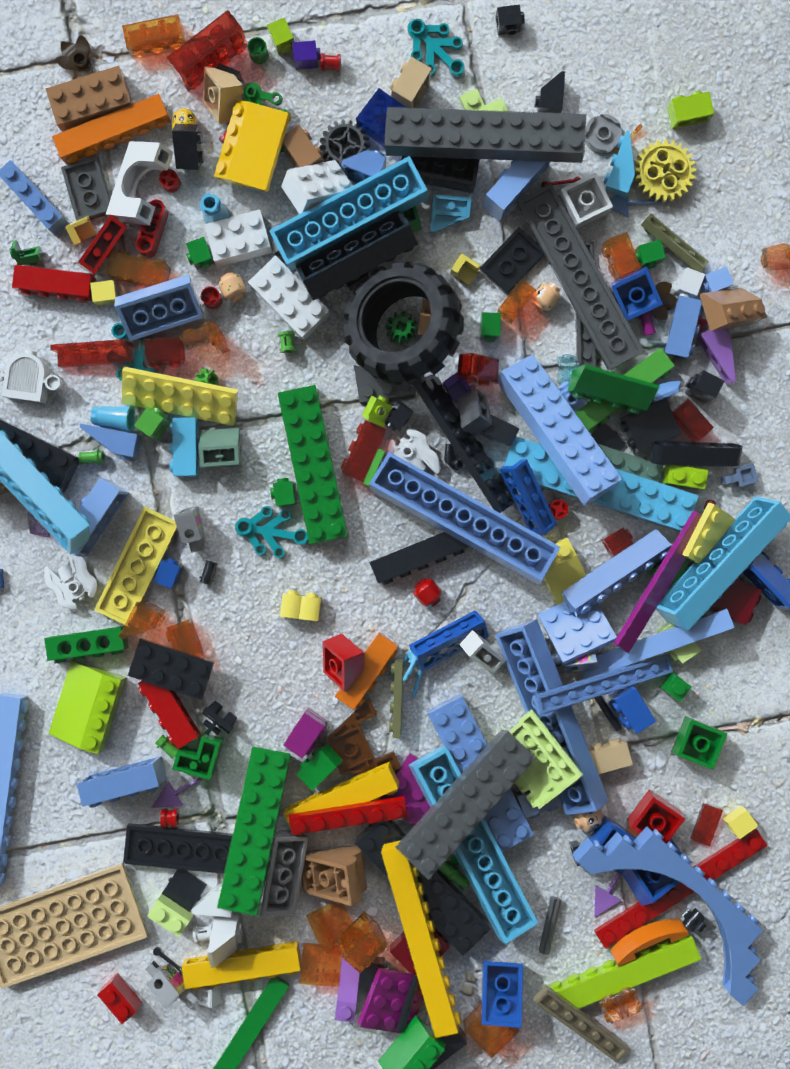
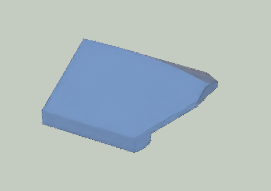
(666, 391)

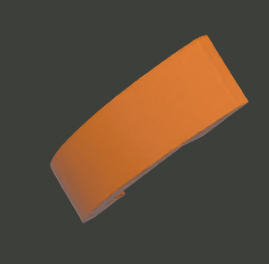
(645, 937)

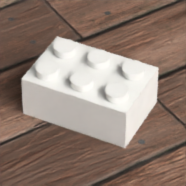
(314, 184)
(238, 238)

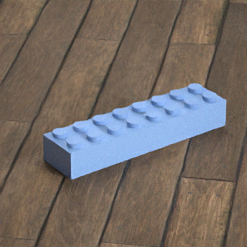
(558, 430)

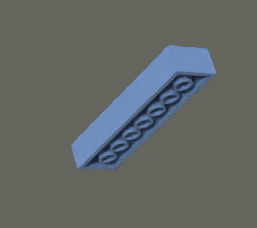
(465, 742)

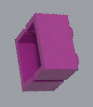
(303, 736)

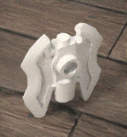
(415, 451)
(73, 582)

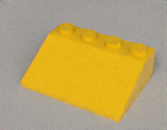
(252, 145)

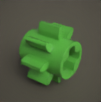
(207, 376)

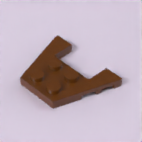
(353, 746)

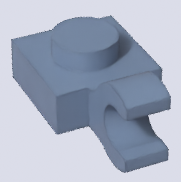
(742, 476)

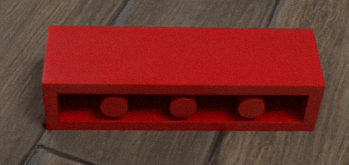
(52, 282)
(171, 713)

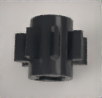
(694, 920)

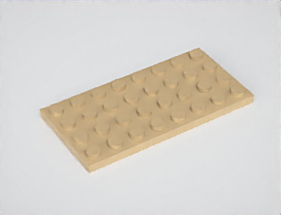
(68, 924)

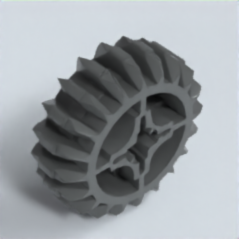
(330, 140)

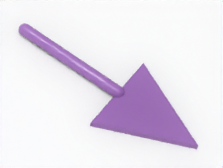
(169, 797)
(604, 899)

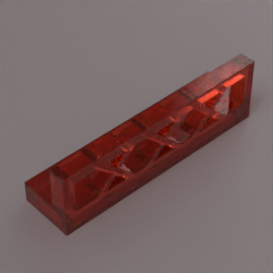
(93, 353)

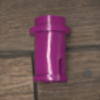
(647, 323)

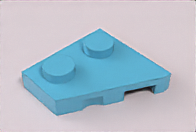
(448, 211)

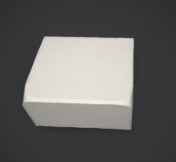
(209, 996)

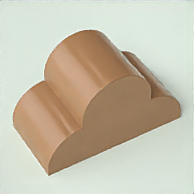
(335, 874)

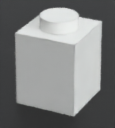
(689, 283)

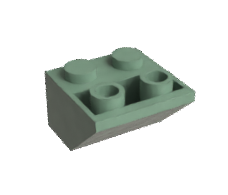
(220, 448)

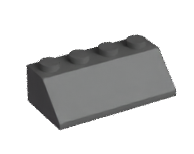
(284, 874)

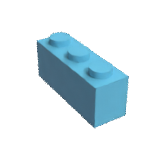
(184, 447)

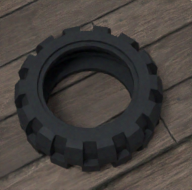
(377, 296)

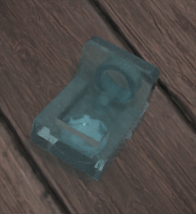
(565, 366)

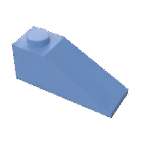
(116, 441)

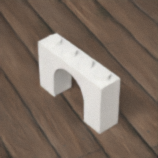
(137, 161)

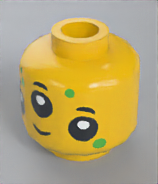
(183, 116)

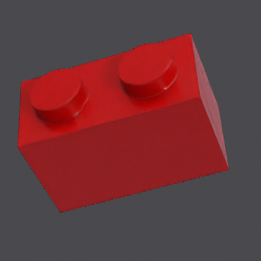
(119, 998)

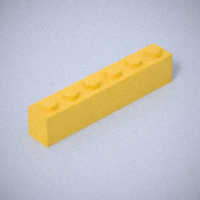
(359, 789)
(243, 965)

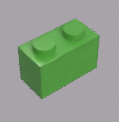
(153, 423)

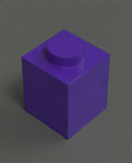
(306, 55)

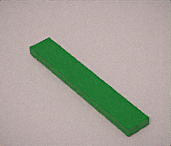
(252, 1024)

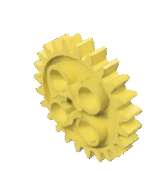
(673, 156)

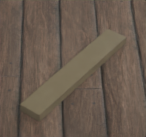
(581, 1023)

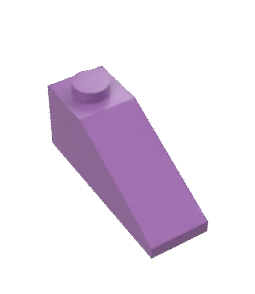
(719, 350)
(347, 993)

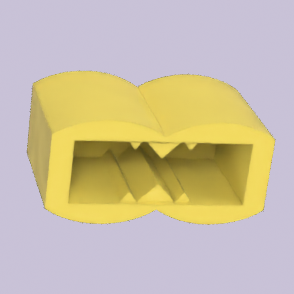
(300, 606)

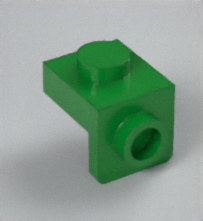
(26, 256)

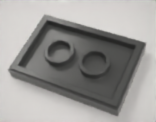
(87, 188)

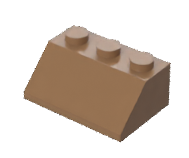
(732, 308)

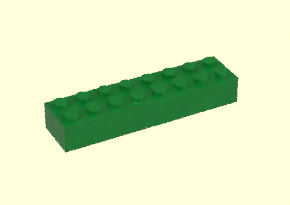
(312, 464)
(254, 831)

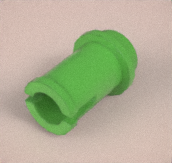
(91, 457)
(164, 743)

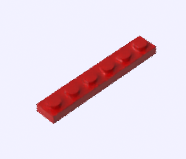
(348, 815)

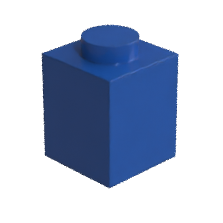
(168, 573)

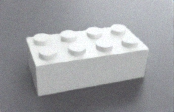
(289, 298)

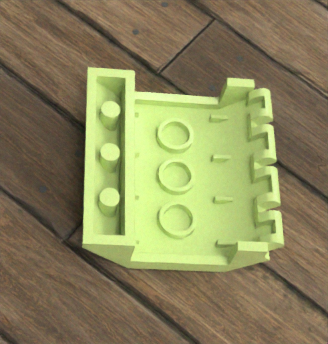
(551, 769)

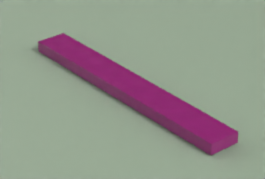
(656, 587)

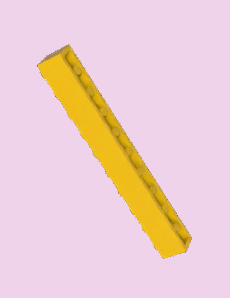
(421, 941)

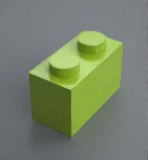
(690, 109)
(685, 477)

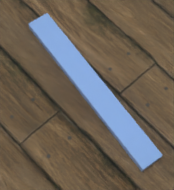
(661, 643)

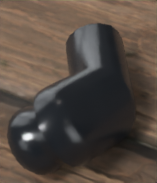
(452, 460)

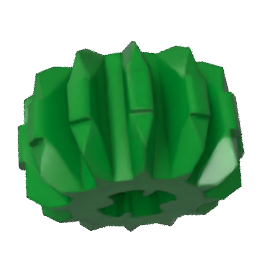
(404, 321)

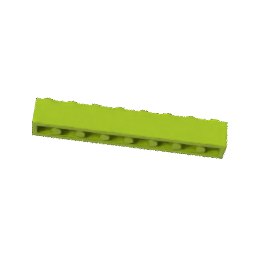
(611, 979)

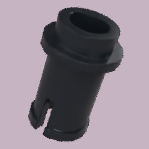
(208, 572)

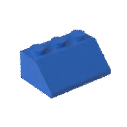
(770, 581)

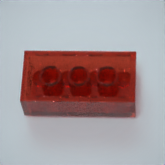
(210, 46)

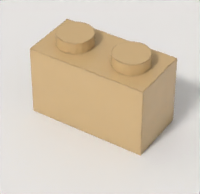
(610, 755)

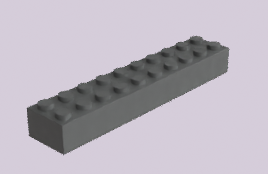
(485, 134)

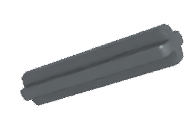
(550, 924)

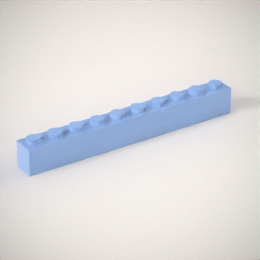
(11, 727)

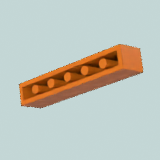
(111, 129)

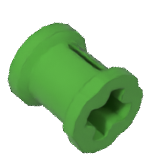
(287, 342)

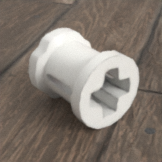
(202, 933)

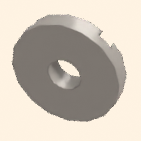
(597, 143)

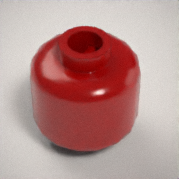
(427, 592)

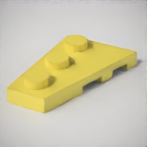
(707, 533)

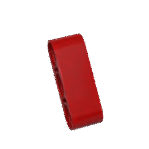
(153, 238)

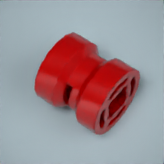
(210, 294)

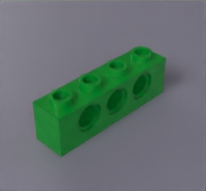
(56, 644)

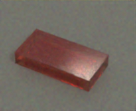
(706, 824)

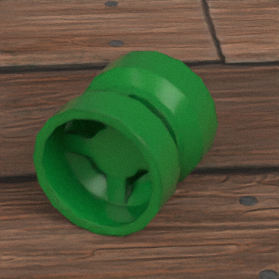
(258, 46)

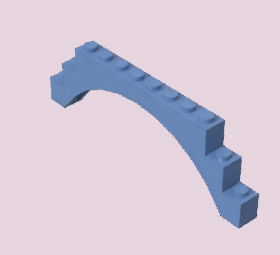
(654, 855)

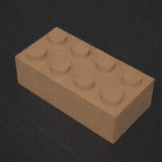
(88, 97)

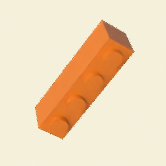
(374, 663)

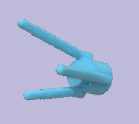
(413, 661)

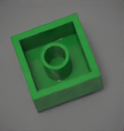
(699, 742)

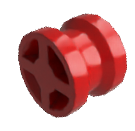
(167, 177)
(560, 507)
(169, 818)

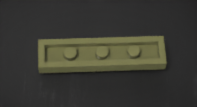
(671, 240)
(396, 705)

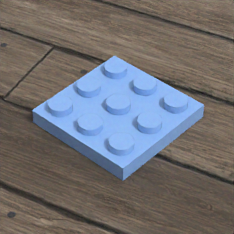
(576, 635)

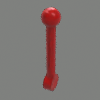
(546, 183)

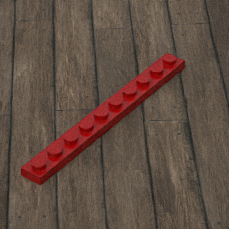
(713, 867)

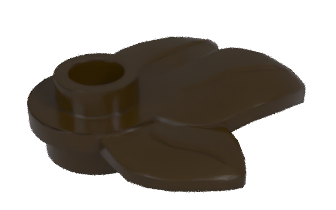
(74, 53)
(668, 301)

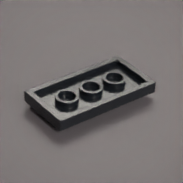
(171, 668)

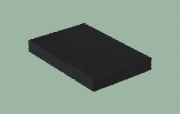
(512, 261)

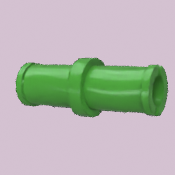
(452, 874)

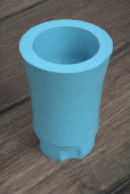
(213, 208)
(114, 417)

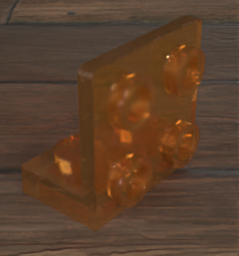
(207, 331)

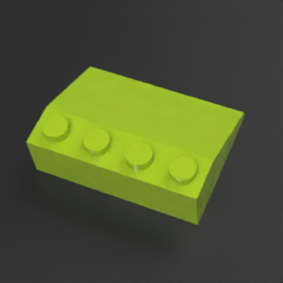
(87, 707)

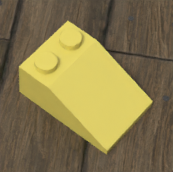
(564, 570)

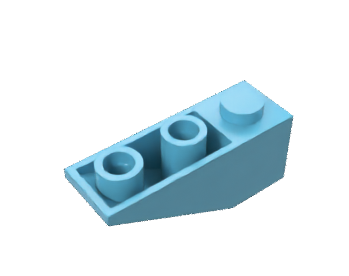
(623, 172)

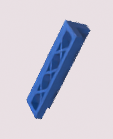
(530, 497)
(447, 637)

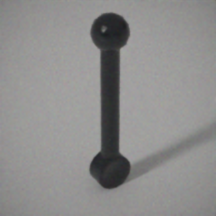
(157, 951)

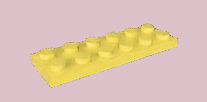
(179, 396)
(137, 565)

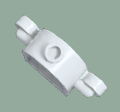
(28, 379)

